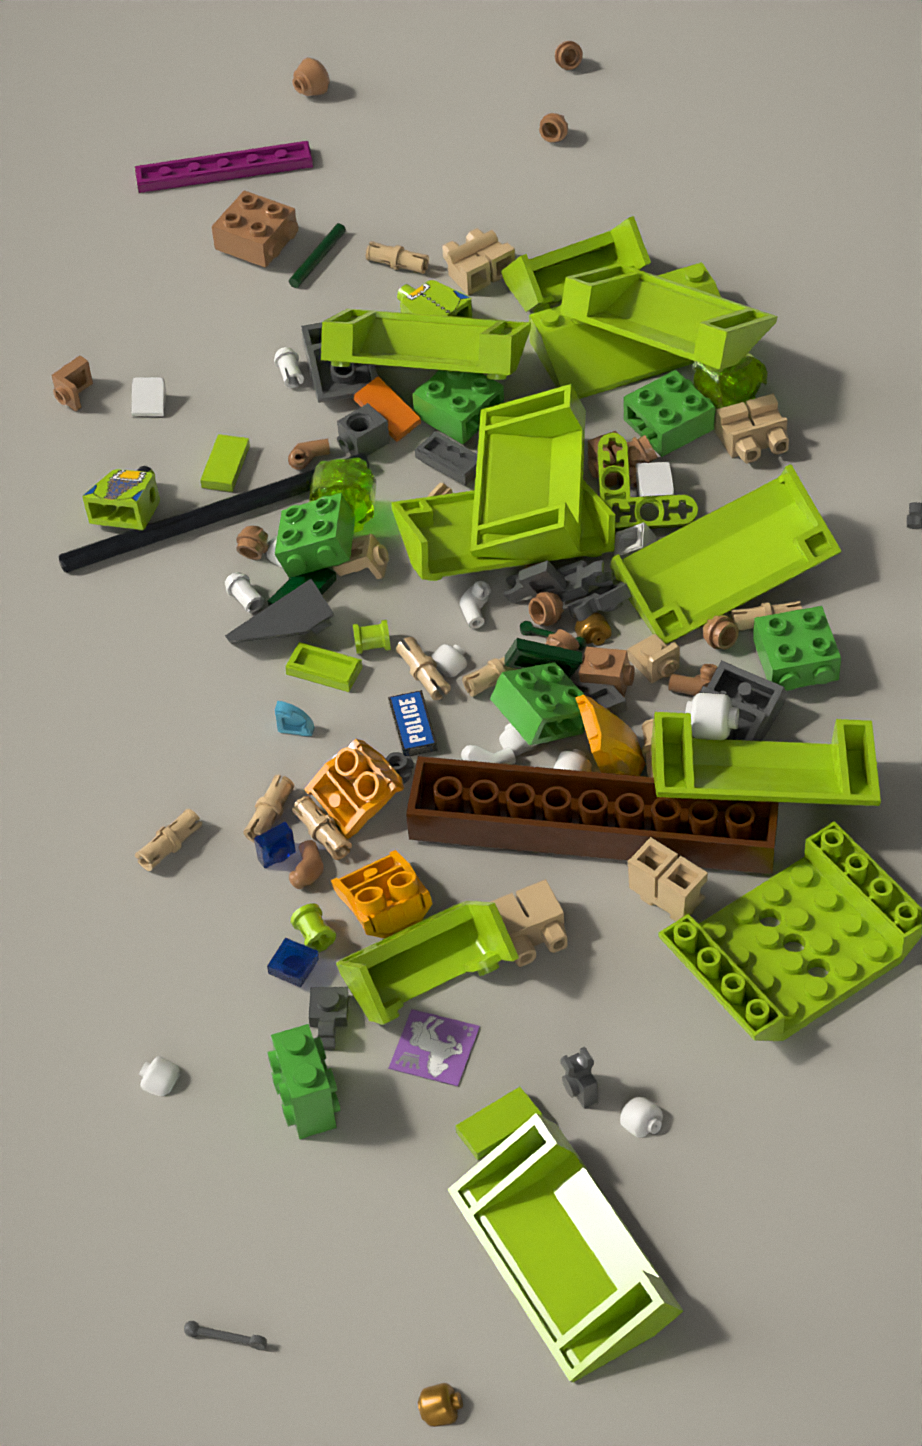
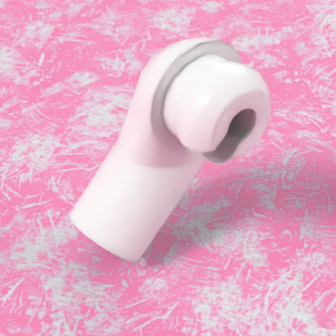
(479, 754)

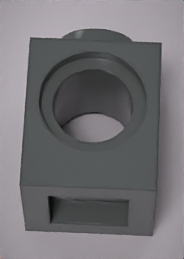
(363, 431)

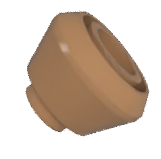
(311, 78)

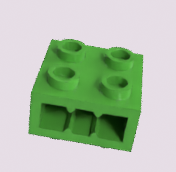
(455, 400)
(669, 412)
(315, 535)
(797, 648)
(539, 703)
(303, 1081)

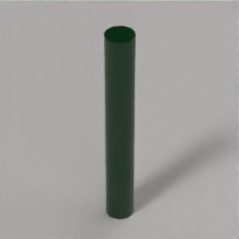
(317, 255)

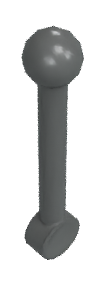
(256, 1341)

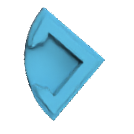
(293, 720)

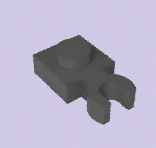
(601, 599)
(604, 695)

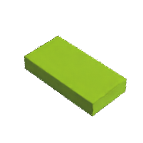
(225, 463)
(324, 667)
(496, 1122)

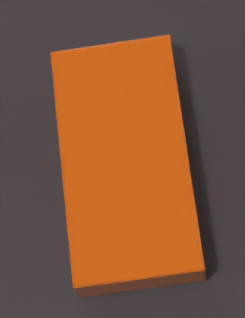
(385, 401)

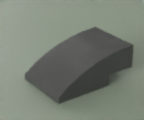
(331, 381)
(755, 697)

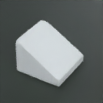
(148, 396)
(654, 479)
(633, 539)

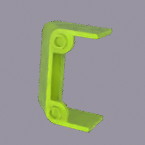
(542, 279)
(425, 956)

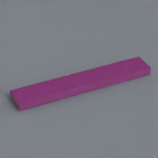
(223, 166)

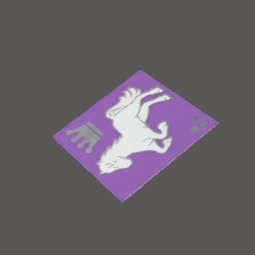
(434, 1047)

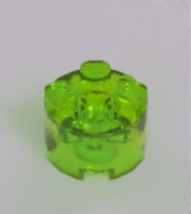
(732, 384)
(352, 480)

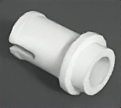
(287, 361)
(240, 587)

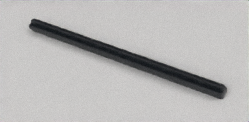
(189, 520)

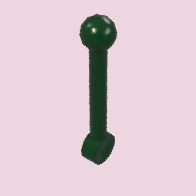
(527, 628)

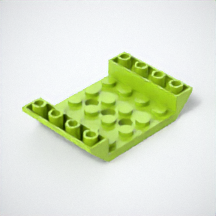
(830, 903)

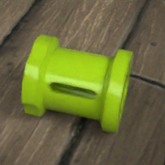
(371, 637)
(312, 927)

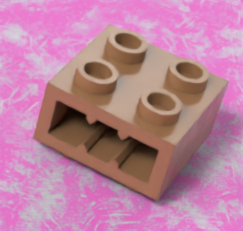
(255, 228)

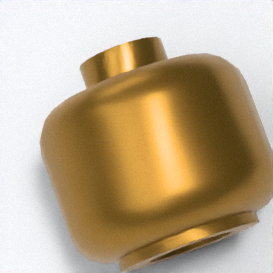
(594, 629)
(439, 1404)

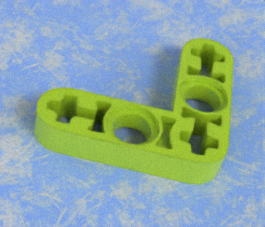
(622, 496)

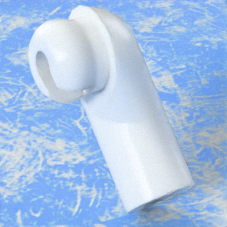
(473, 601)

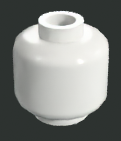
(712, 716)

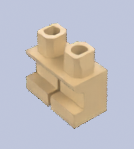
(477, 260)
(752, 428)
(666, 880)
(532, 920)

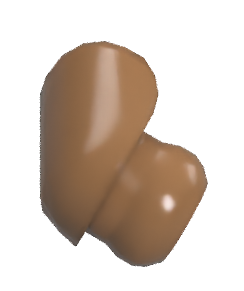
(305, 451)
(692, 685)
(309, 868)

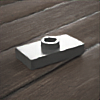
(448, 457)

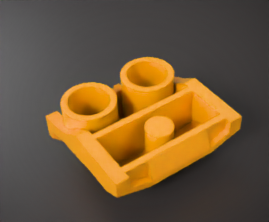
(610, 739)
(355, 786)
(384, 895)

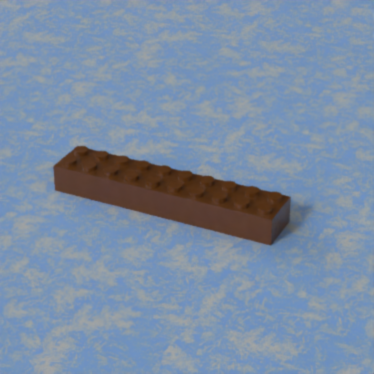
(583, 815)

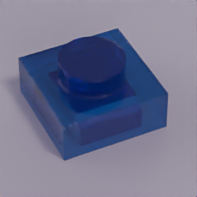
(275, 845)
(293, 962)

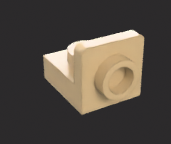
(365, 553)
(655, 658)

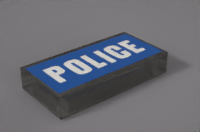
(412, 723)

